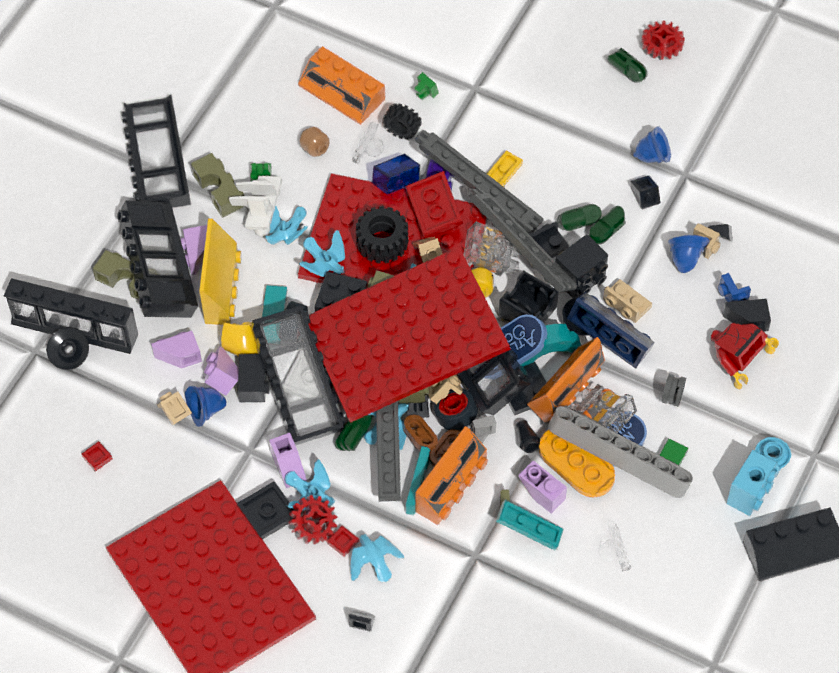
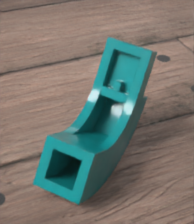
(558, 339)

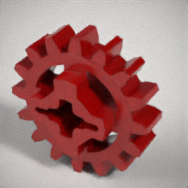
(662, 40)
(313, 510)

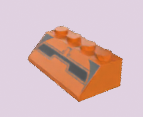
(342, 85)
(568, 380)
(451, 477)

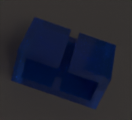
(395, 173)

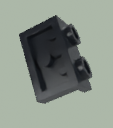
(550, 239)

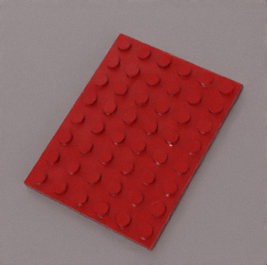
(348, 200)
(406, 334)
(210, 583)

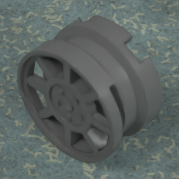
(670, 390)

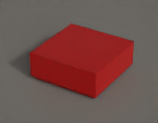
(96, 456)
(343, 541)

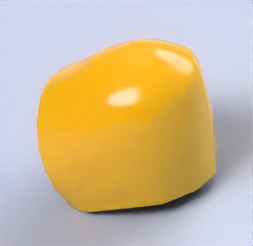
(238, 339)

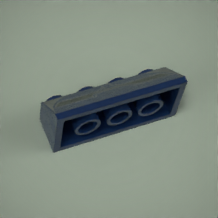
(612, 330)

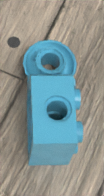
(758, 475)

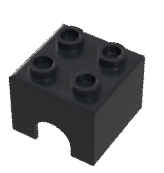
(584, 264)
(528, 298)

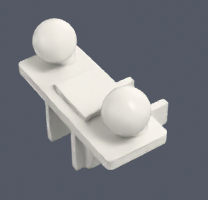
(261, 204)

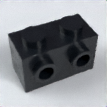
(252, 379)

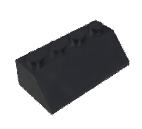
(793, 544)

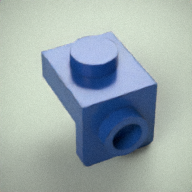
(729, 290)

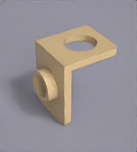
(428, 248)

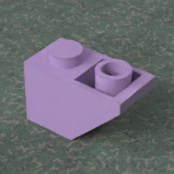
(194, 243)
(178, 350)
(221, 371)
(286, 457)
(543, 486)

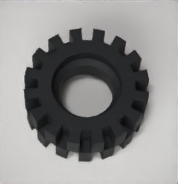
(402, 121)

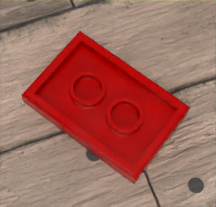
(434, 205)

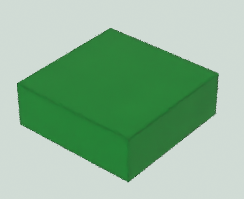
(674, 452)

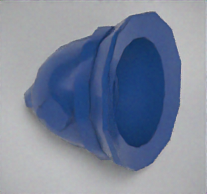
(653, 147)
(687, 251)
(203, 403)

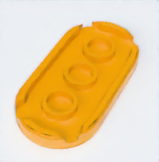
(579, 468)

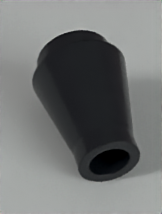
(527, 437)

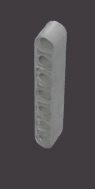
(620, 452)

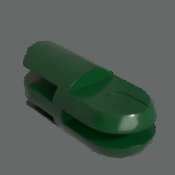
(628, 65)
(579, 217)
(608, 225)
(352, 434)

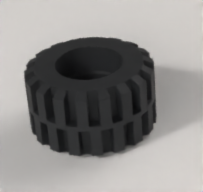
(382, 221)

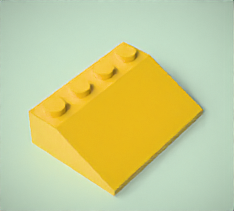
(219, 275)

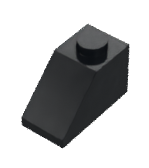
(748, 312)

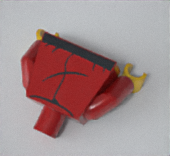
(739, 346)

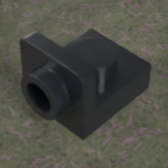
(647, 191)

